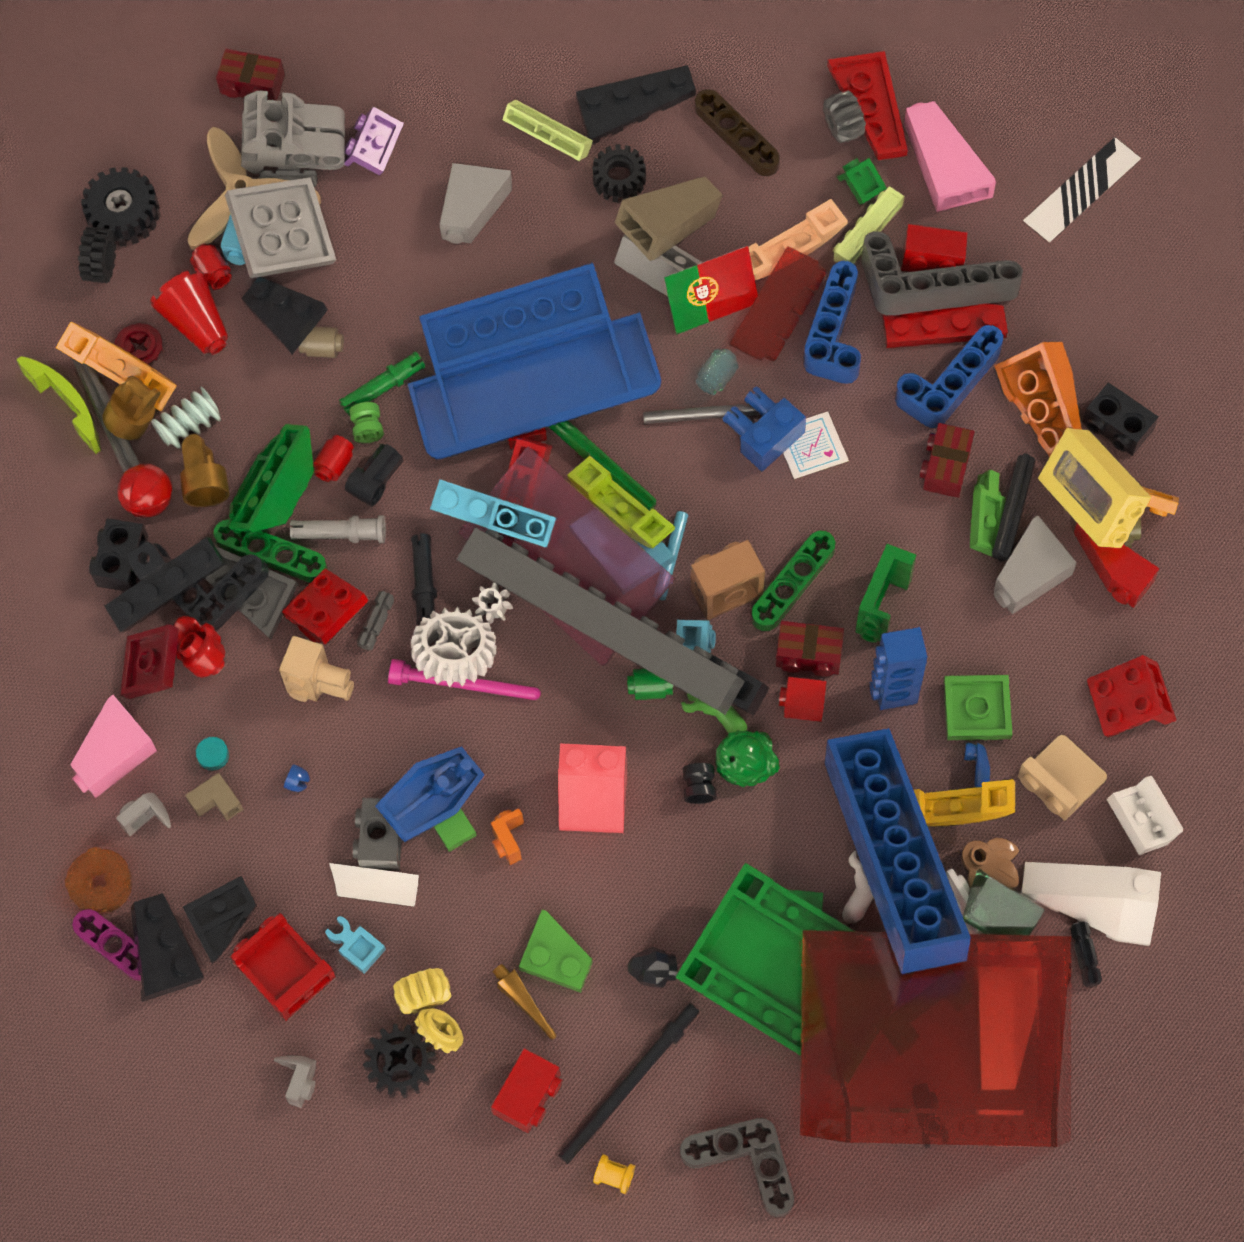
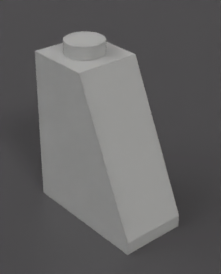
(472, 200)
(1033, 568)

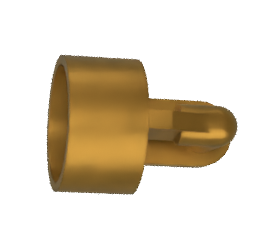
(130, 409)
(202, 479)

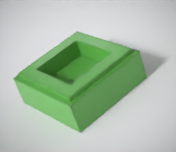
(455, 831)

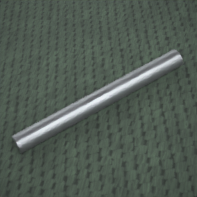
(695, 413)

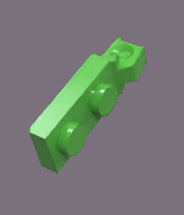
(986, 512)

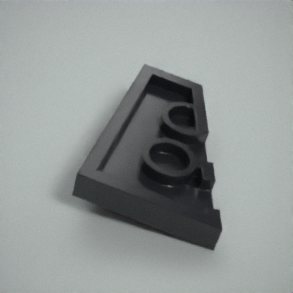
(284, 311)
(163, 952)

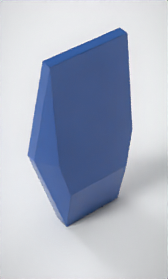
(430, 793)

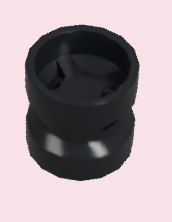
(699, 783)

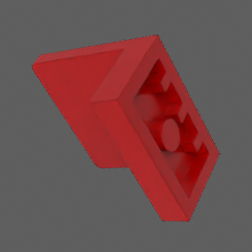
(1130, 696)

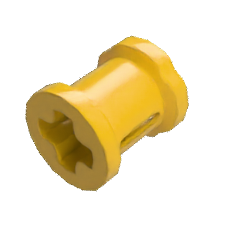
(614, 1174)

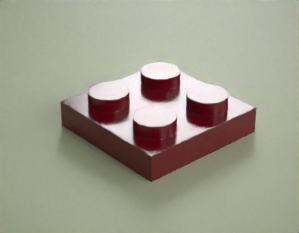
(149, 661)

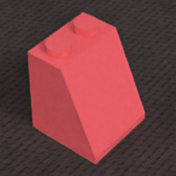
(592, 788)

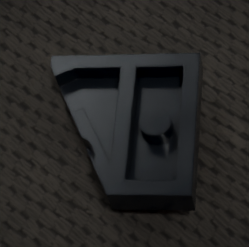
(220, 916)

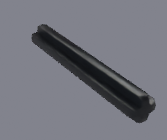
(1013, 507)

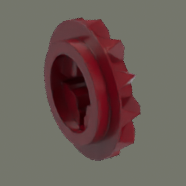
(138, 334)

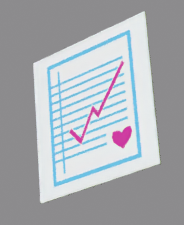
(816, 448)

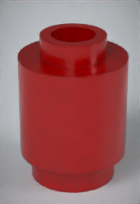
(212, 266)
(333, 458)

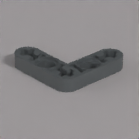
(757, 1152)

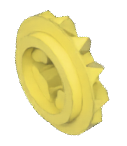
(431, 1021)

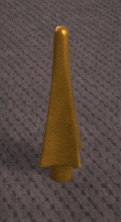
(513, 987)

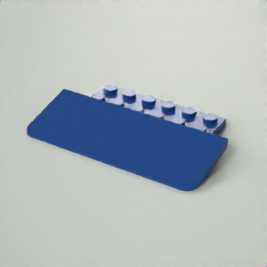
(528, 362)

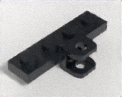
(161, 579)

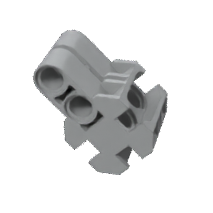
(303, 134)

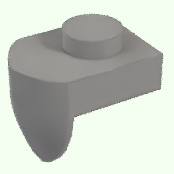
(139, 812)
(302, 1081)

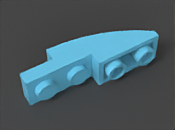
(493, 513)

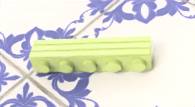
(547, 130)
(875, 219)

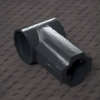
(370, 480)

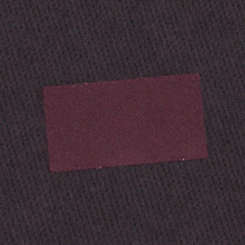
(581, 544)

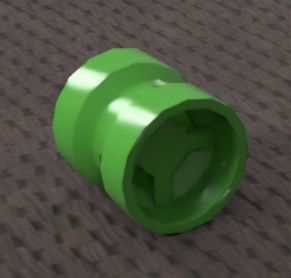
(365, 418)

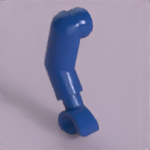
(982, 767)

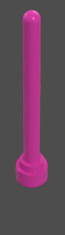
(403, 673)

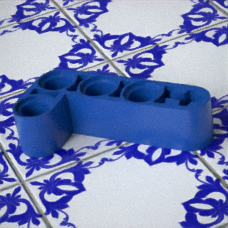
(834, 319)
(955, 374)

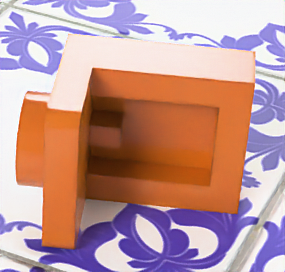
(504, 842)

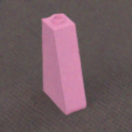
(946, 160)

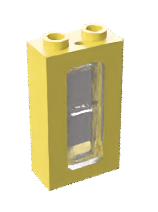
(1094, 488)

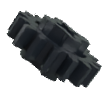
(393, 1072)

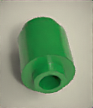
(647, 685)

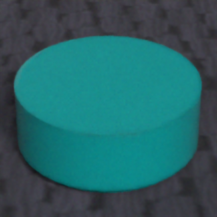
(212, 753)

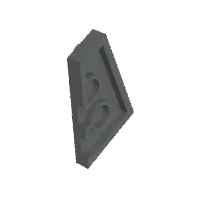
(266, 603)

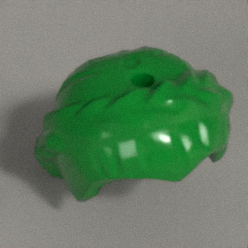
(753, 758)

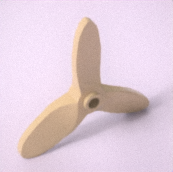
(227, 163)

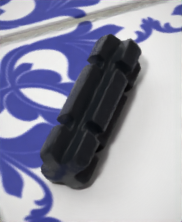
(1086, 954)

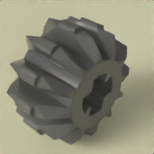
(844, 116)

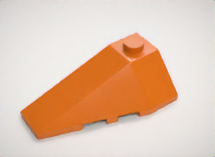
(1042, 390)

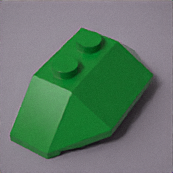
(274, 482)

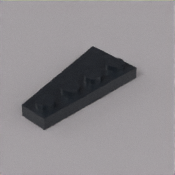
(620, 103)

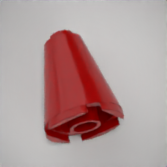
(192, 311)

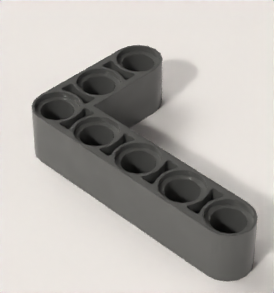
(935, 288)

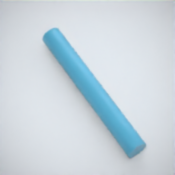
(675, 541)

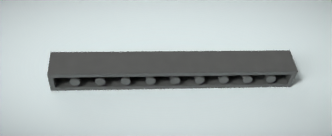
(600, 620)

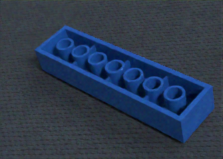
(897, 851)

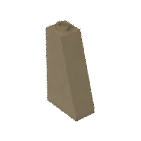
(667, 215)

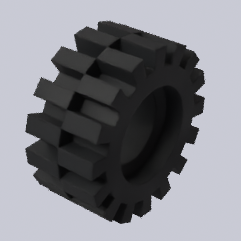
(619, 158)
(97, 254)

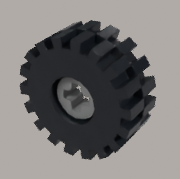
(126, 221)

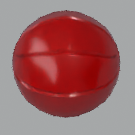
(144, 490)

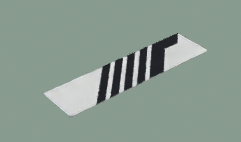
(1082, 189)

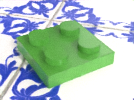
(977, 707)

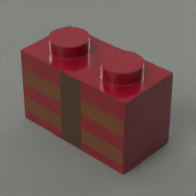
(248, 72)
(948, 460)
(809, 648)

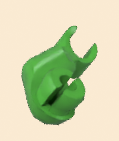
(731, 721)

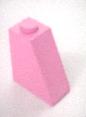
(110, 749)

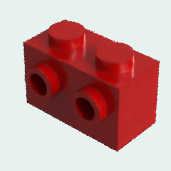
(932, 248)
(527, 1091)

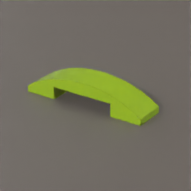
(42, 378)
(618, 505)

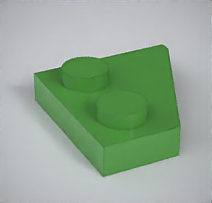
(555, 955)

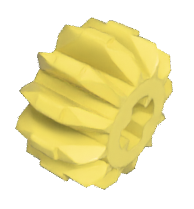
(422, 990)

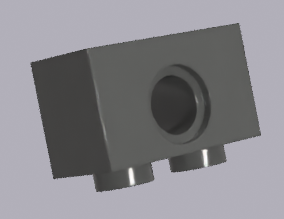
(372, 853)

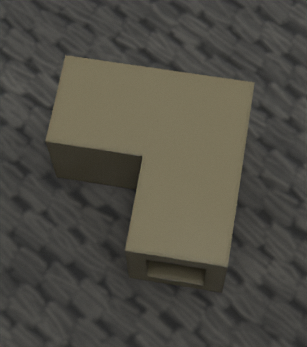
(214, 793)

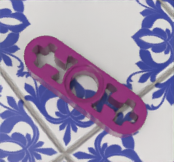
(112, 931)

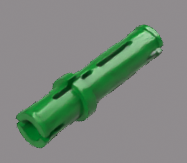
(385, 381)

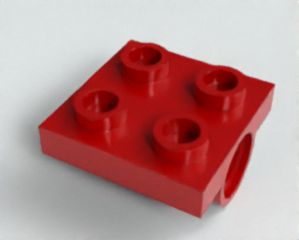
(324, 607)

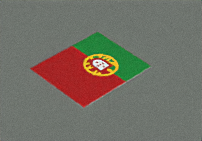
(711, 290)

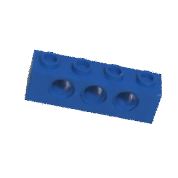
(898, 668)

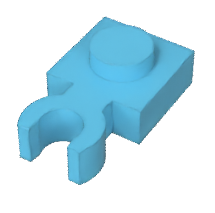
(358, 947)

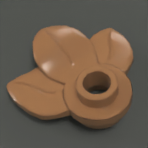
(996, 860)

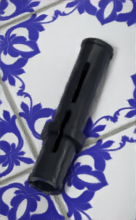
(424, 592)

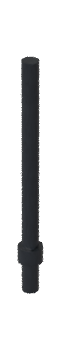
(670, 1034)

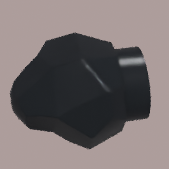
(653, 967)

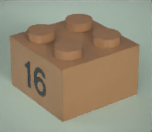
(727, 579)

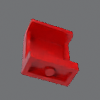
(282, 966)

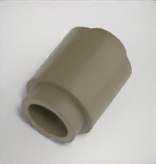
(323, 343)

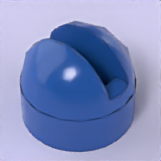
(295, 777)

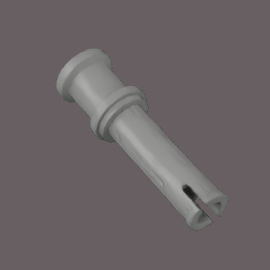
(352, 529)

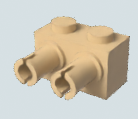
(309, 674)

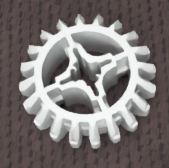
(449, 656)

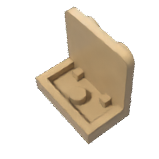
(1062, 776)

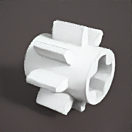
(487, 596)

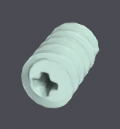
(186, 418)

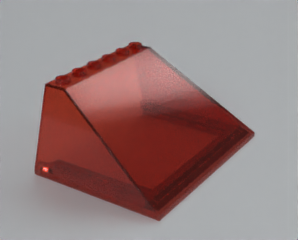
(939, 1050)

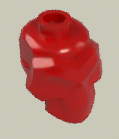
(199, 647)

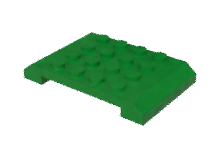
(754, 955)

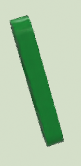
(272, 547)
(790, 578)

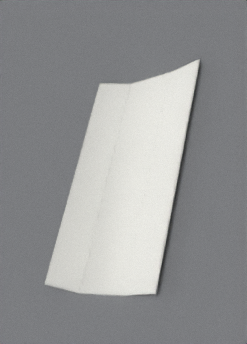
(375, 884)

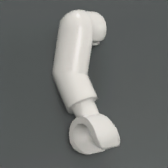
(861, 897)

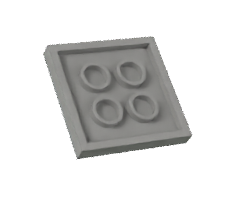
(280, 227)

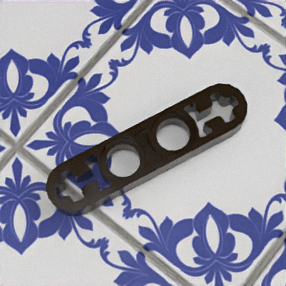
(739, 130)

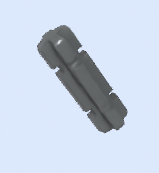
(290, 175)
(375, 620)

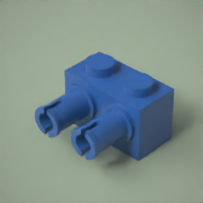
(770, 435)

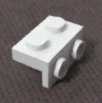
(1145, 815)

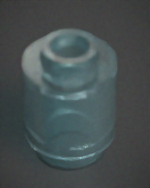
(717, 371)

